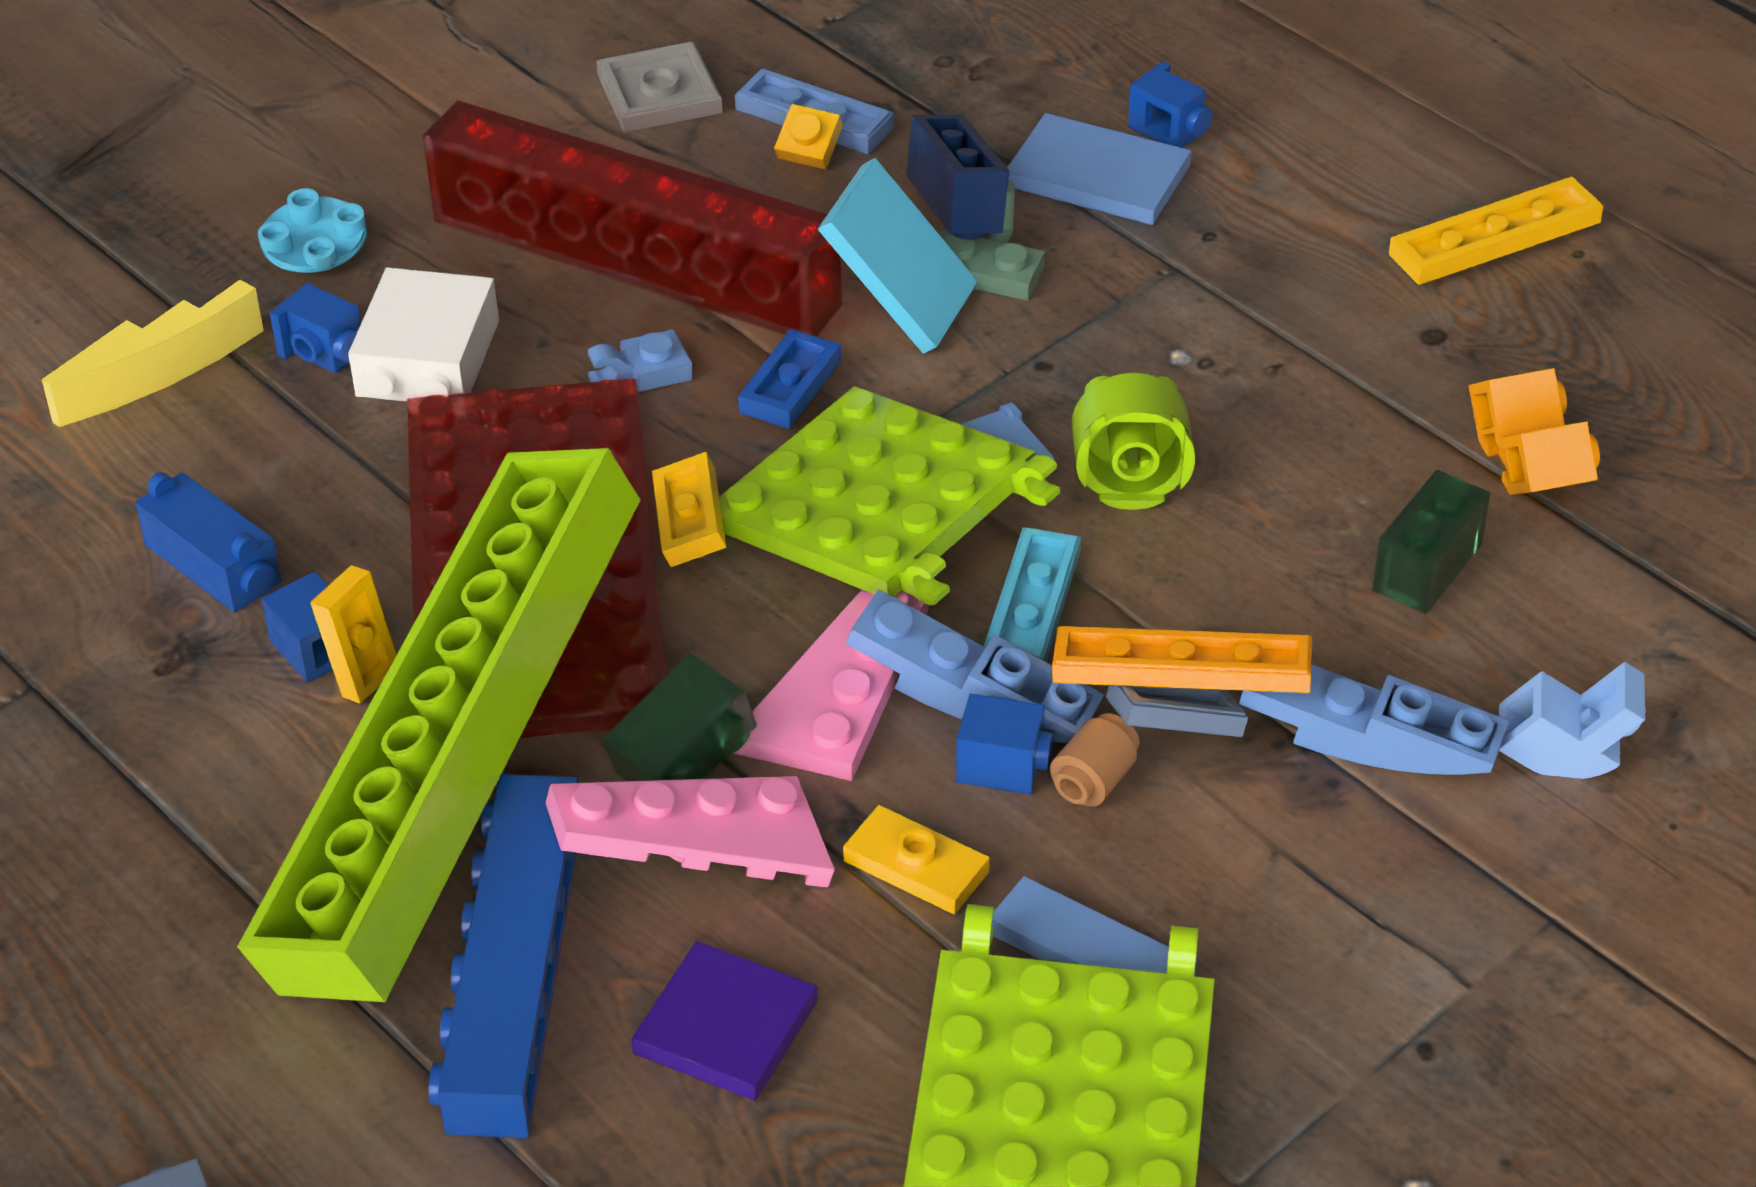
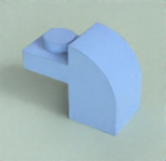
(1570, 732)

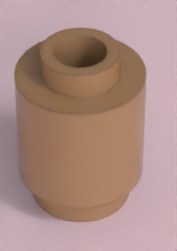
(1095, 760)

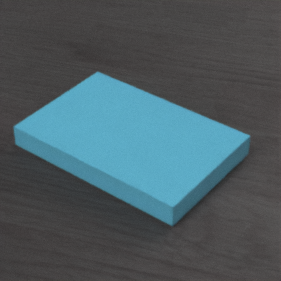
(898, 255)

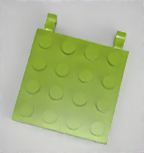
(880, 493)
(1061, 1070)

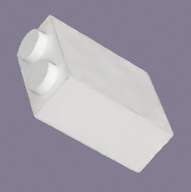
(423, 335)

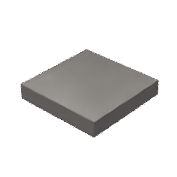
(659, 86)

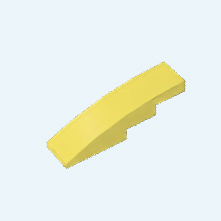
(142, 361)

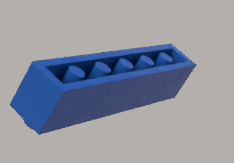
(508, 966)

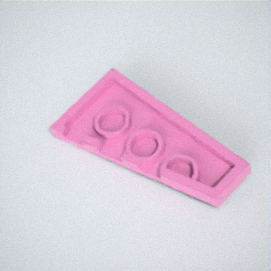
(826, 702)
(695, 822)

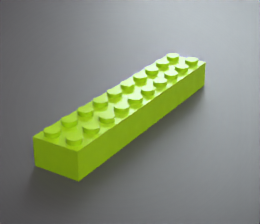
(440, 729)

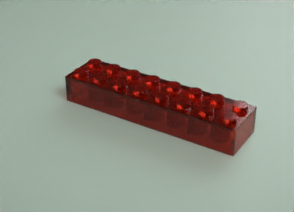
(633, 220)

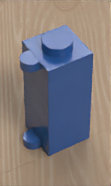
(207, 540)

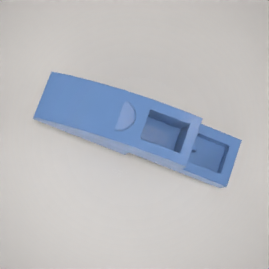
(945, 667)
(1386, 728)

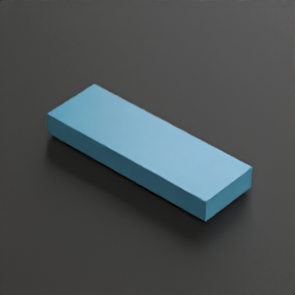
(1036, 590)

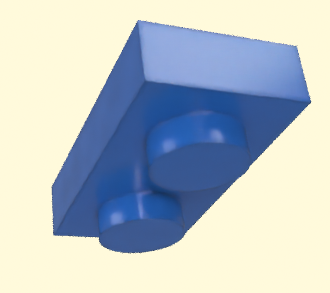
(789, 379)

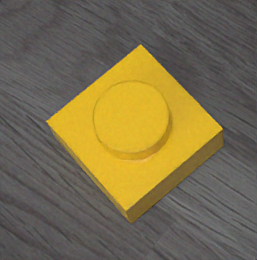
(808, 136)

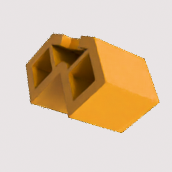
(1526, 427)

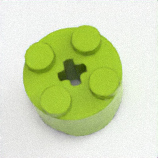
(1132, 439)

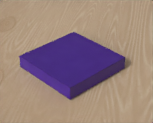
(725, 1020)

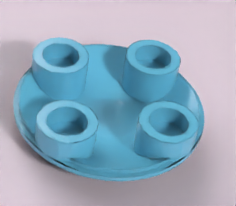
(313, 232)

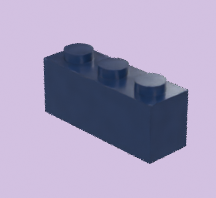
(957, 175)

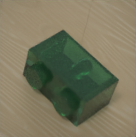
(1431, 541)
(681, 726)

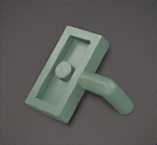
(1000, 265)

